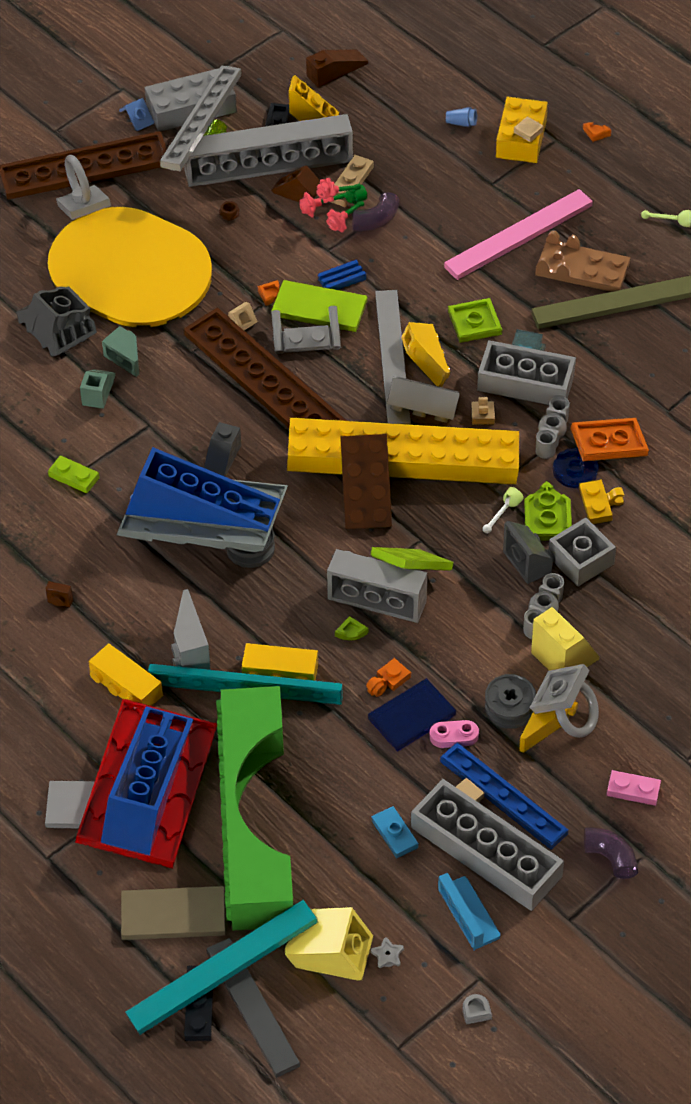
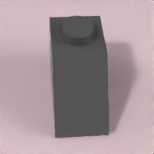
(223, 448)

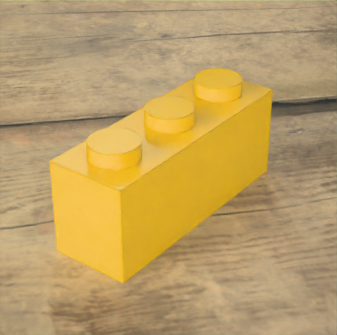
(280, 661)
(124, 677)

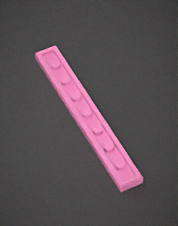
(518, 234)

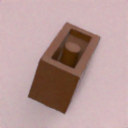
(296, 183)

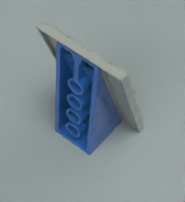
(199, 507)

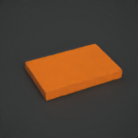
(609, 439)

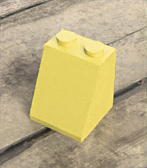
(559, 643)
(333, 945)

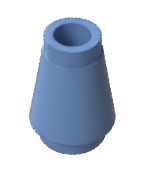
(463, 117)

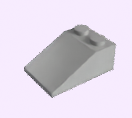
(190, 643)

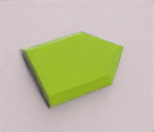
(547, 512)

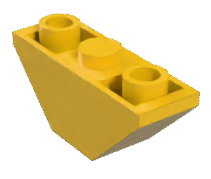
(306, 103)

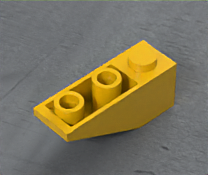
(425, 350)

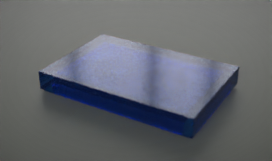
(411, 714)

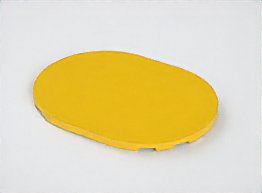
(131, 266)

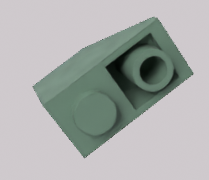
(96, 387)

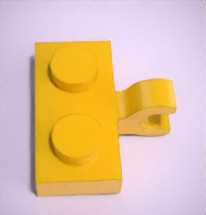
(598, 502)

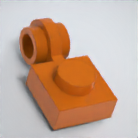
(390, 675)

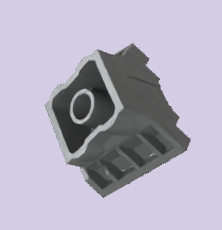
(58, 319)

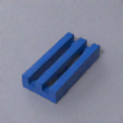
(340, 273)

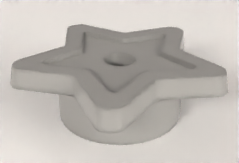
(387, 960)

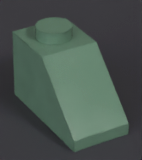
(122, 350)

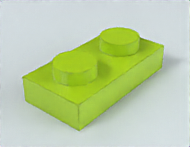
(73, 474)

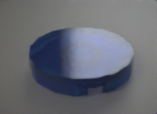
(571, 470)

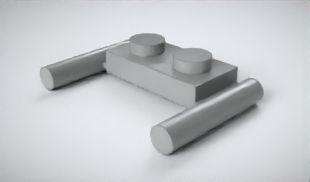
(306, 337)

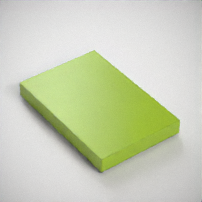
(411, 558)

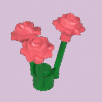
(327, 193)

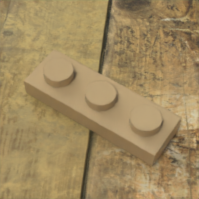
(354, 173)

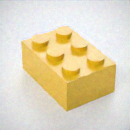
(511, 145)

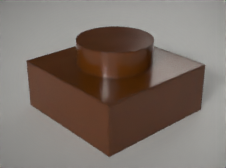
(59, 594)

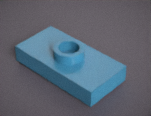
(394, 832)

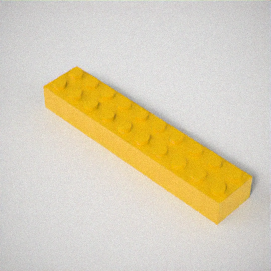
(412, 450)

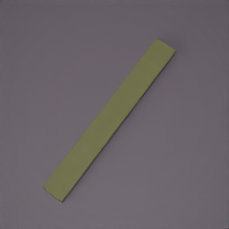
(612, 302)

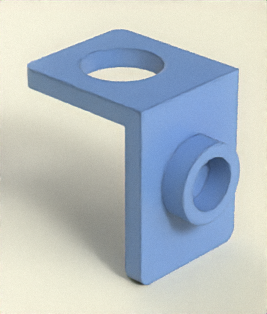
(138, 114)

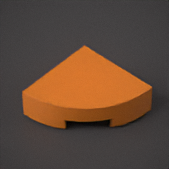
(596, 132)
(269, 292)

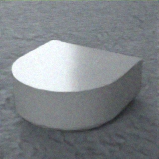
(476, 1009)

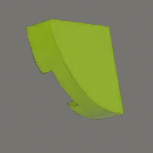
(351, 630)

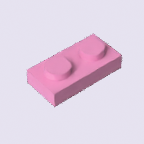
(633, 787)

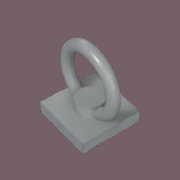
(84, 198)
(559, 693)

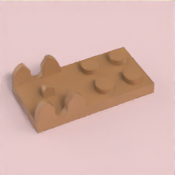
(581, 265)

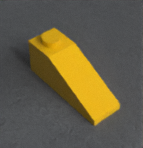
(541, 726)

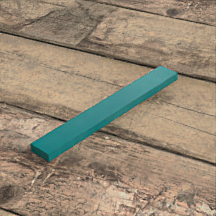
(218, 680)
(221, 967)

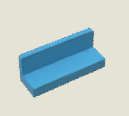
(468, 911)

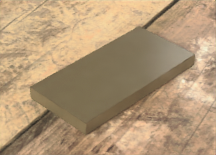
(172, 913)

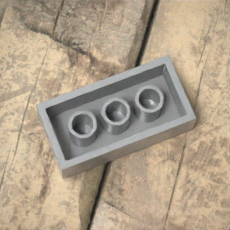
(175, 99)
(525, 373)
(376, 585)

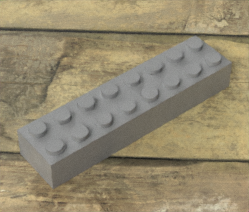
(298, 143)

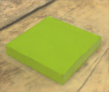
(474, 320)

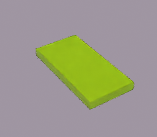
(311, 304)

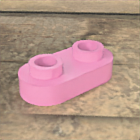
(454, 733)

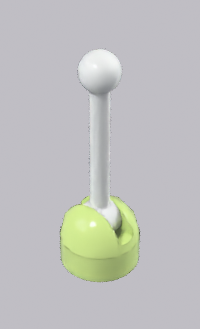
(511, 498)

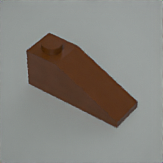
(332, 64)

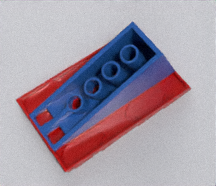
(147, 783)

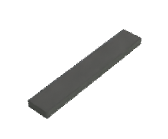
(258, 1018)

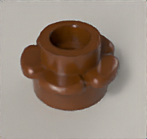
(229, 210)

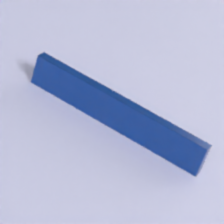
(505, 796)

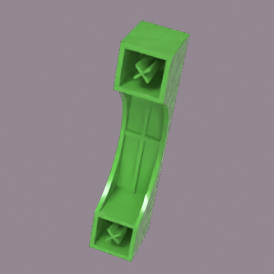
(254, 874)

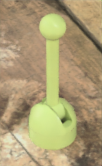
(683, 218)

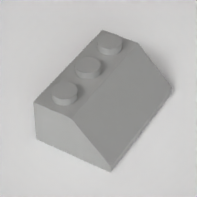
(422, 399)

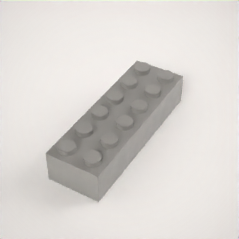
(487, 844)

